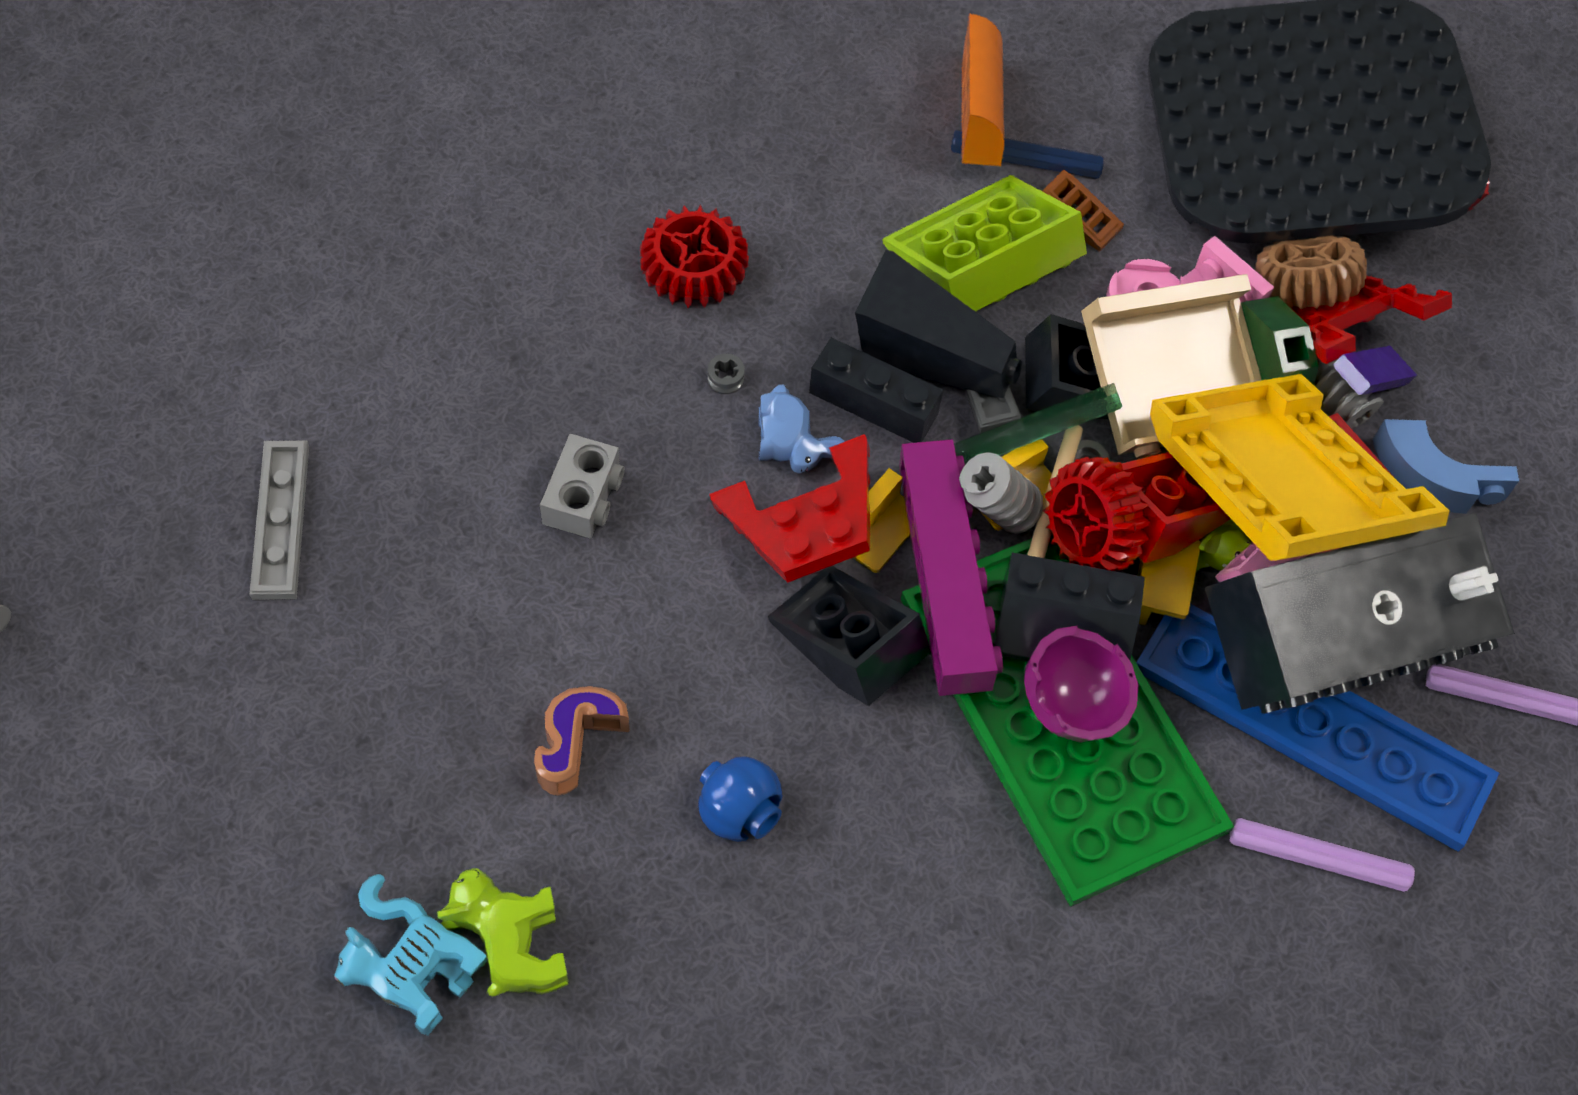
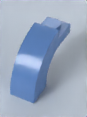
(1416, 462)

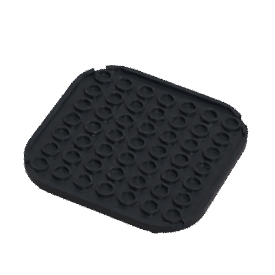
(1316, 120)

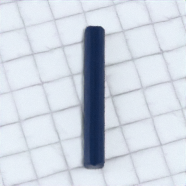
(1044, 157)

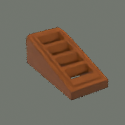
(1077, 193)

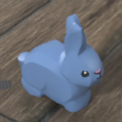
(787, 432)

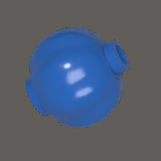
(739, 796)

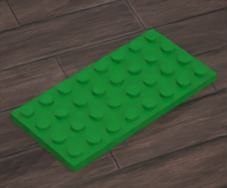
(1097, 804)

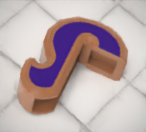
(564, 727)

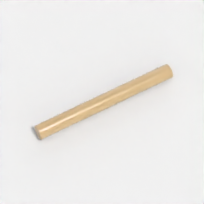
(1065, 456)

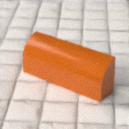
(982, 94)

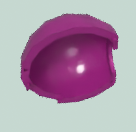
(1080, 685)

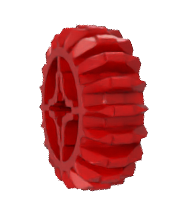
(703, 273)
(1096, 514)

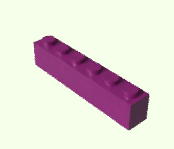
(948, 569)

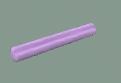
(1503, 693)
(1322, 854)

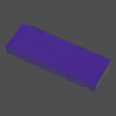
(1374, 370)

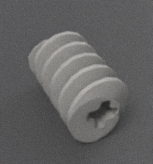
(1342, 398)
(1001, 492)

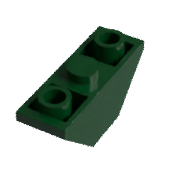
(1280, 339)

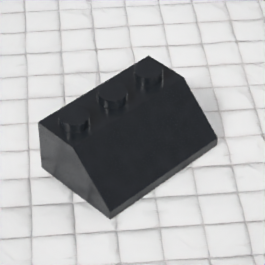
(1058, 594)

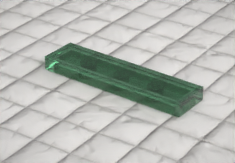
(1041, 423)

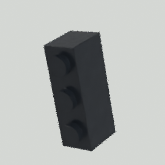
(875, 391)

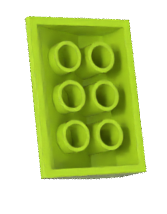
(992, 241)

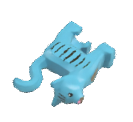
(413, 962)

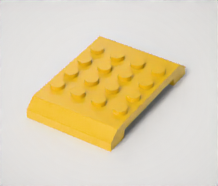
(1288, 468)

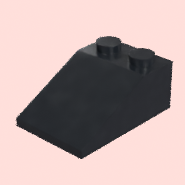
(1058, 363)
(853, 633)

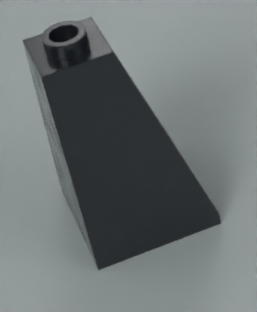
(931, 332)

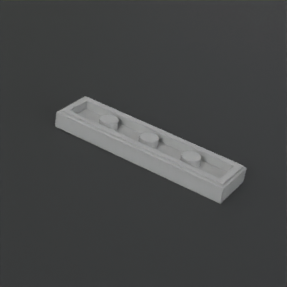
(279, 520)

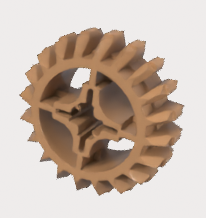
(1313, 270)

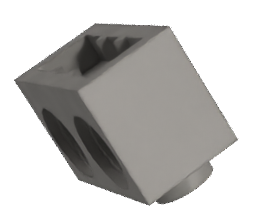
(574, 485)

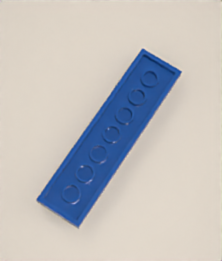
(1333, 735)

